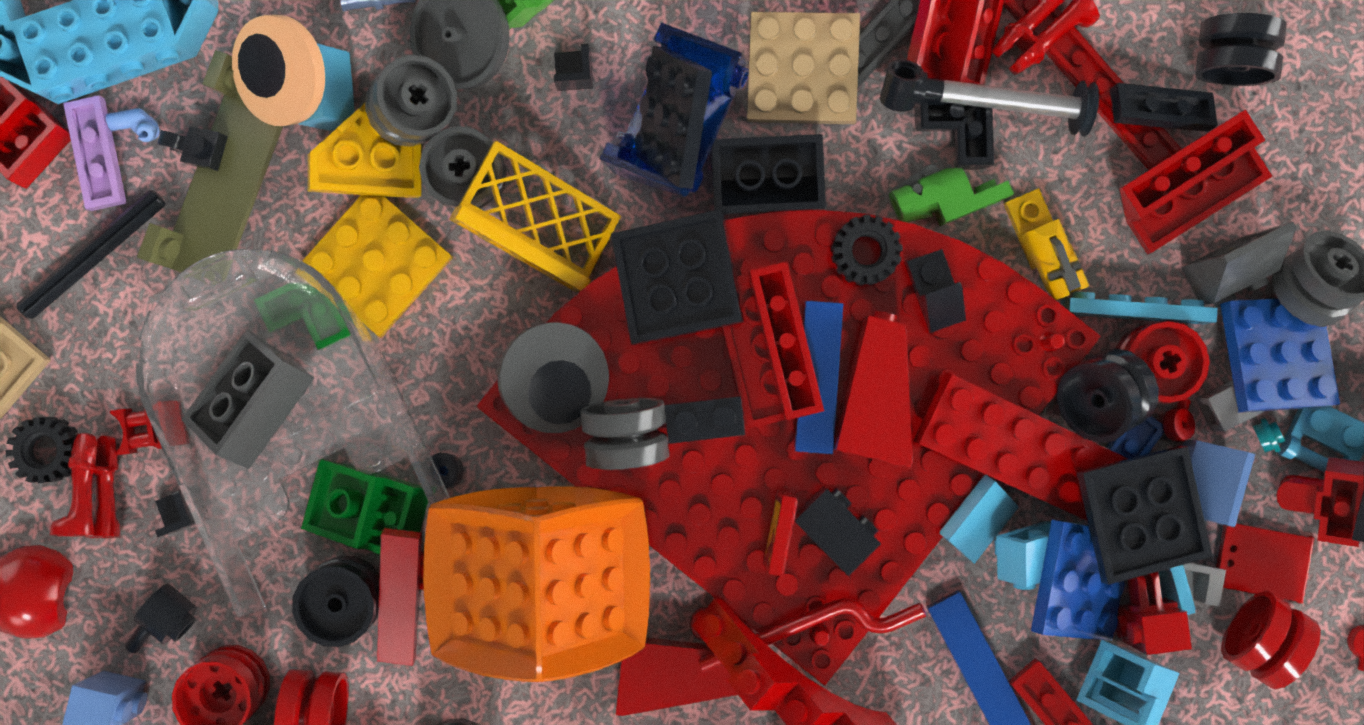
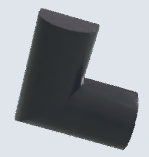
(971, 128)

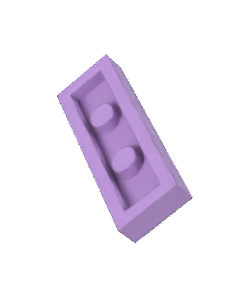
(94, 153)

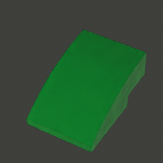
(359, 505)

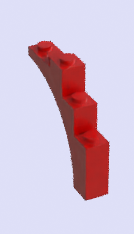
(770, 682)

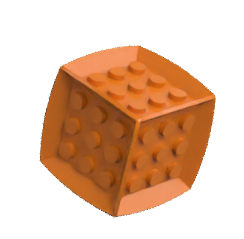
(536, 581)

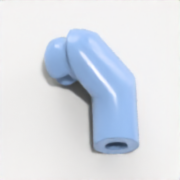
(136, 120)

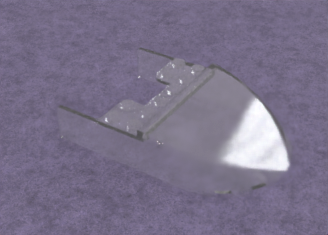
(346, 406)

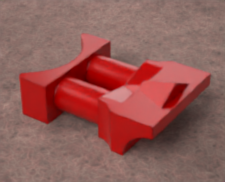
(130, 440)

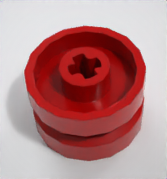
(1180, 353)
(1271, 640)
(312, 700)

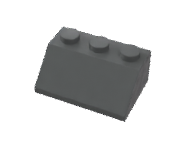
(247, 400)

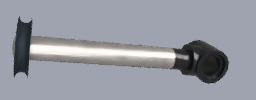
(909, 85)

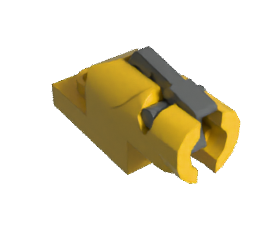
(1046, 245)

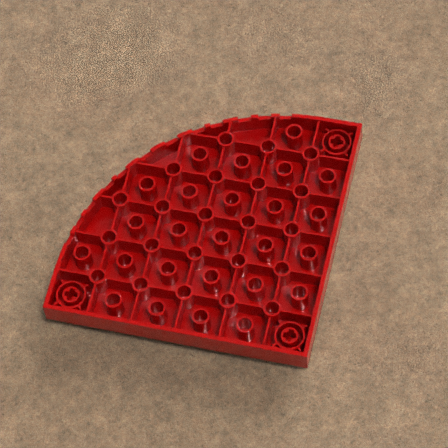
(717, 496)

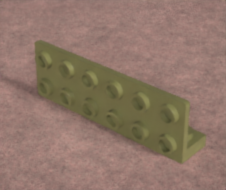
(221, 199)

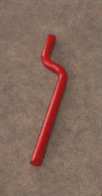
(824, 613)

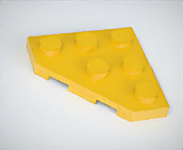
(363, 163)

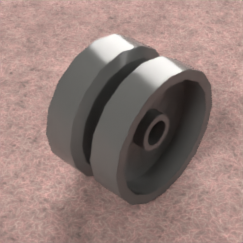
(416, 80)
(447, 155)
(1321, 279)
(624, 433)

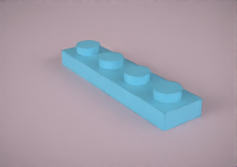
(1152, 310)

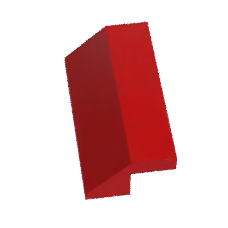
(955, 38)
(1194, 182)
(771, 350)

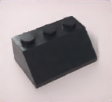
(768, 174)

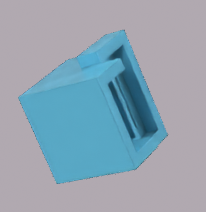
(1127, 686)

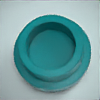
(1269, 435)

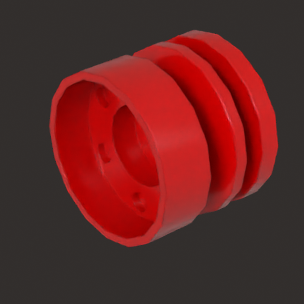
(200, 692)

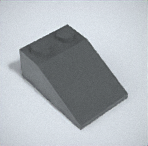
(1239, 265)

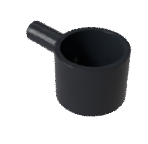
(164, 616)

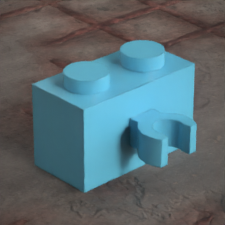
(338, 96)
(1022, 555)

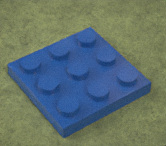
(1277, 358)
(1070, 588)

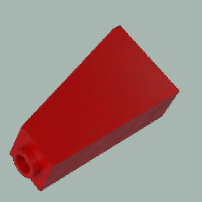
(877, 395)
(668, 676)

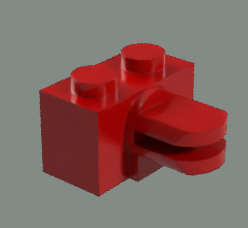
(1330, 499)
(1151, 621)

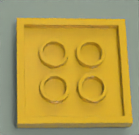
(378, 261)

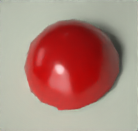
(33, 591)

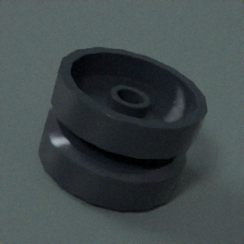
(1241, 49)
(1107, 395)
(333, 620)

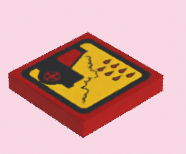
(780, 532)

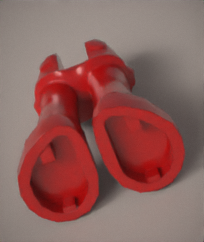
(1078, 12)
(88, 459)

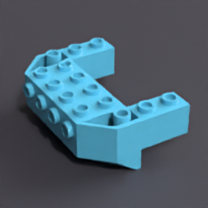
(98, 42)

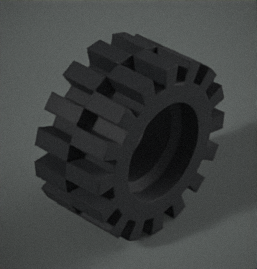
(888, 244)
(24, 444)

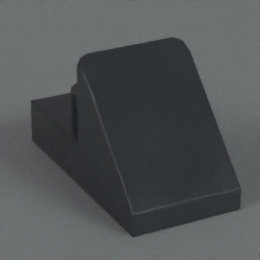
(936, 292)

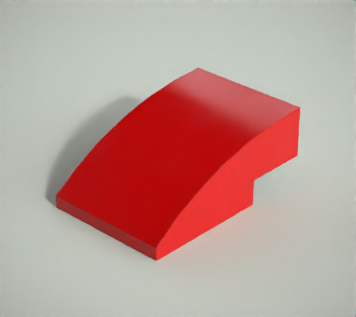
(27, 135)

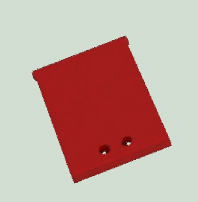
(1265, 561)

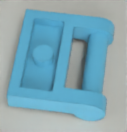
(1327, 428)

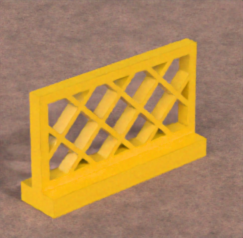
(518, 244)

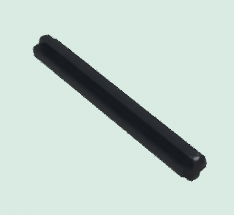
(90, 254)

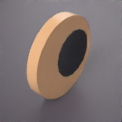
(278, 70)

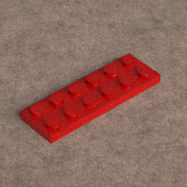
(1010, 443)

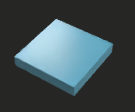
(979, 519)

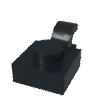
(199, 149)

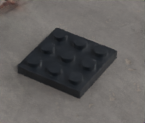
(673, 115)
(677, 277)
(1144, 514)

